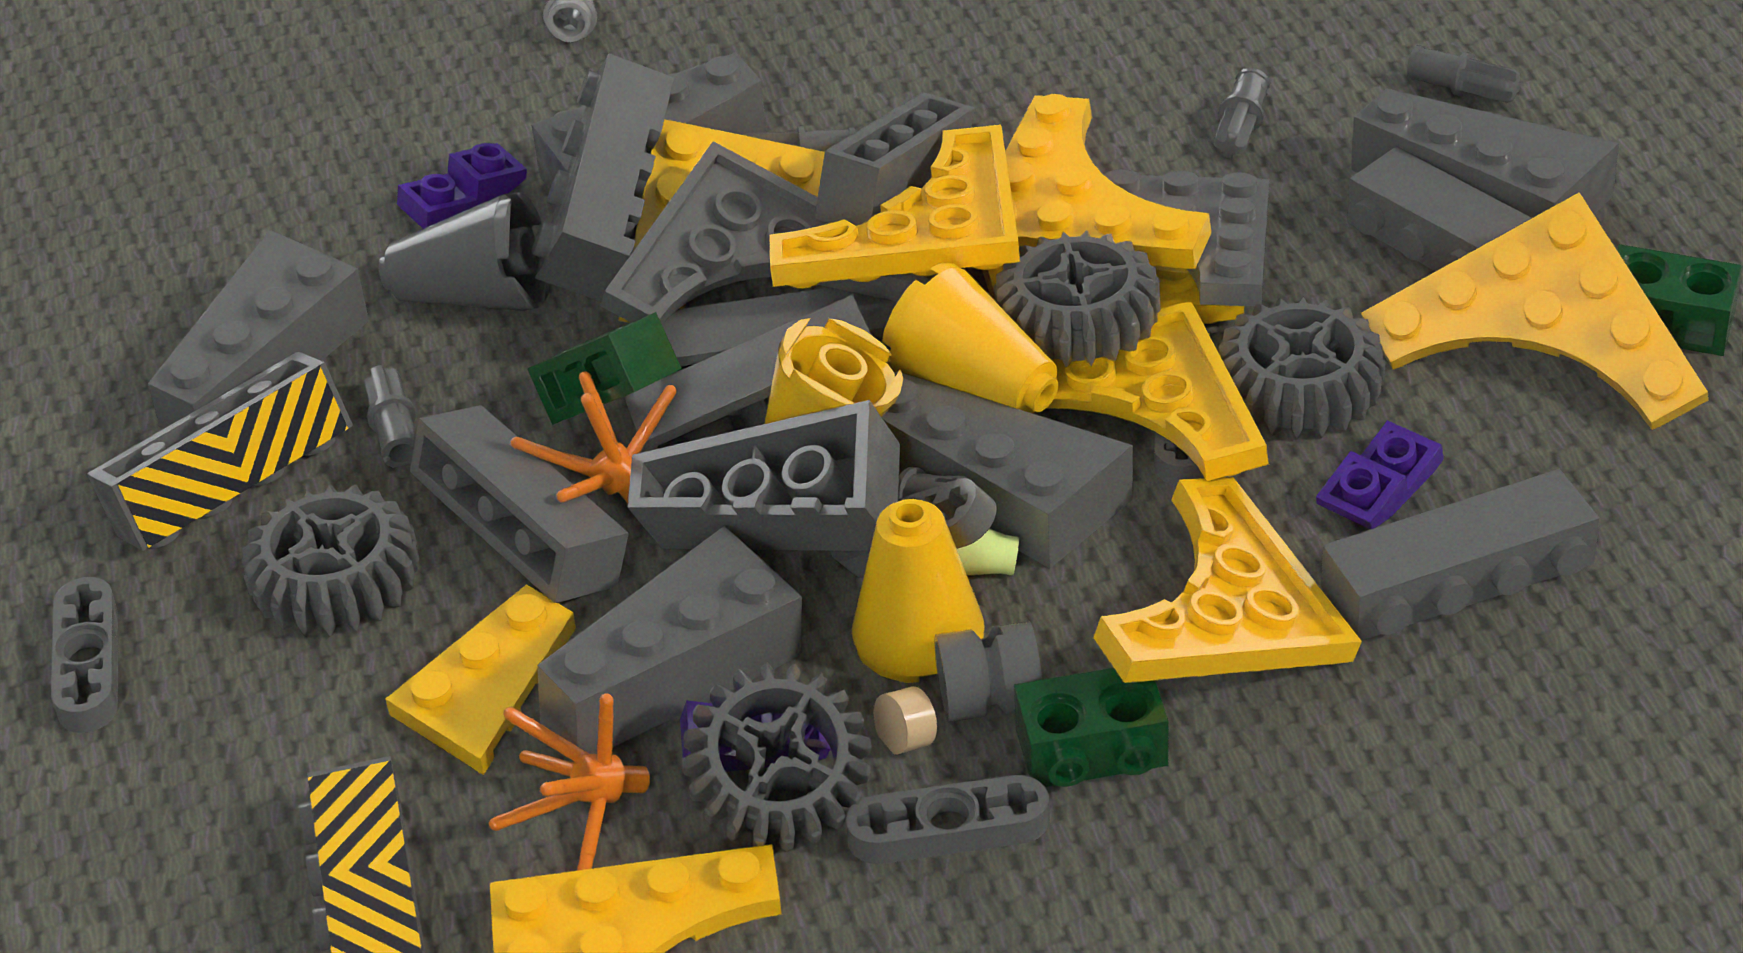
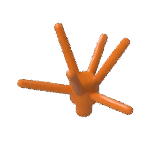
(611, 466)
(592, 777)

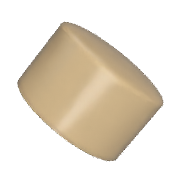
(905, 719)

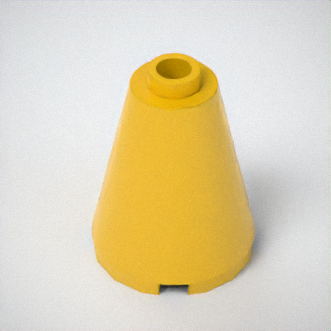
(967, 342)
(830, 369)
(911, 593)

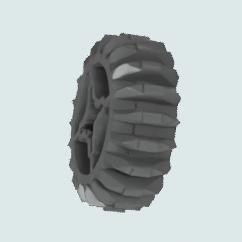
(1081, 296)
(1304, 365)
(330, 559)
(731, 725)

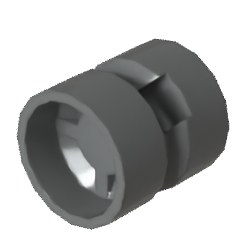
(983, 671)

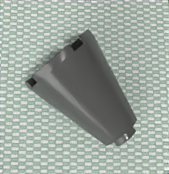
(470, 259)

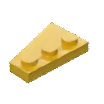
(492, 667)

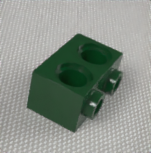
(1689, 294)
(617, 362)
(1090, 727)

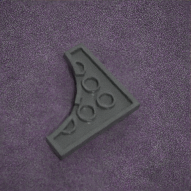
(1237, 205)
(709, 236)

